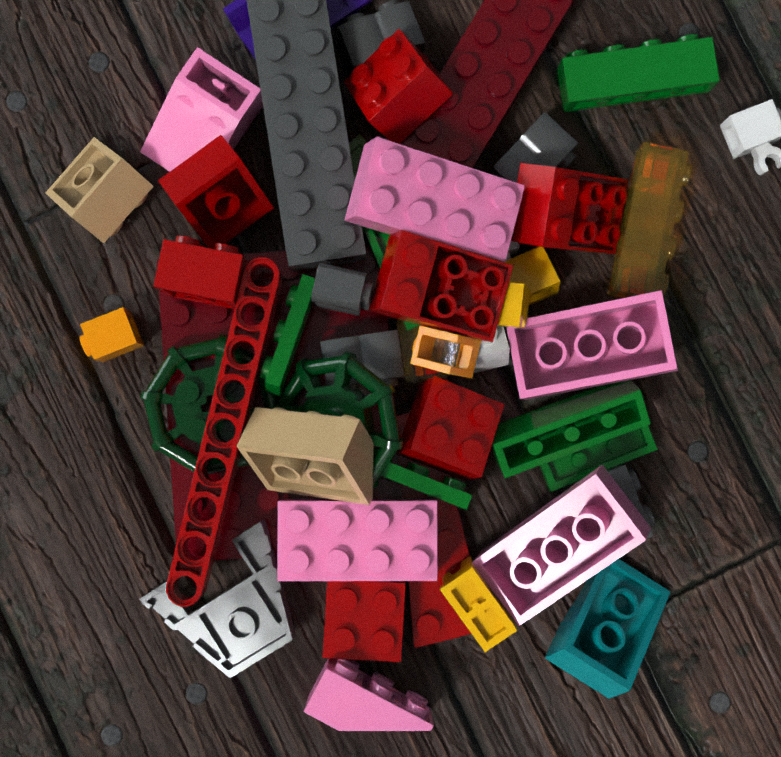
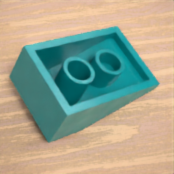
(609, 629)

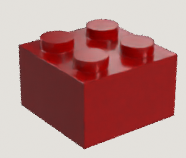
(397, 87)
(216, 193)
(200, 272)
(451, 429)
(364, 620)

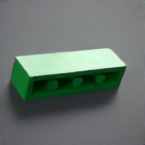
(637, 73)
(568, 426)

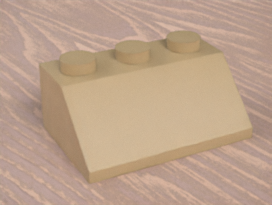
(310, 454)

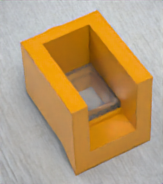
(445, 352)

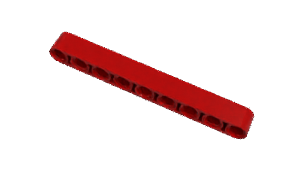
(211, 446)

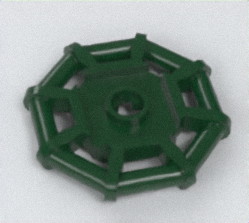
(190, 398)
(344, 400)

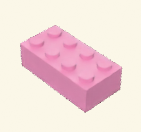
(433, 199)
(592, 346)
(357, 541)
(561, 545)

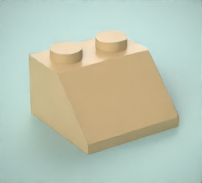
(99, 190)

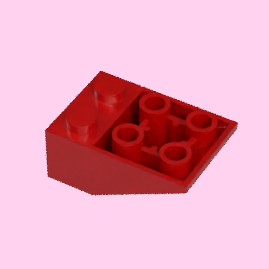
(569, 209)
(440, 286)

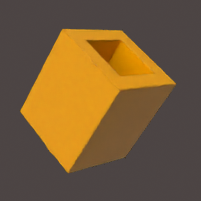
(110, 335)

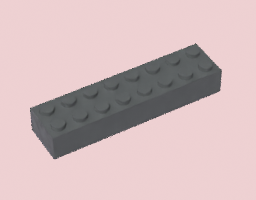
(306, 131)

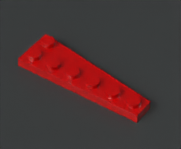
(431, 613)

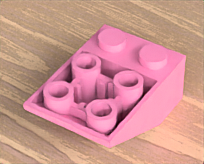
(200, 107)
(363, 702)

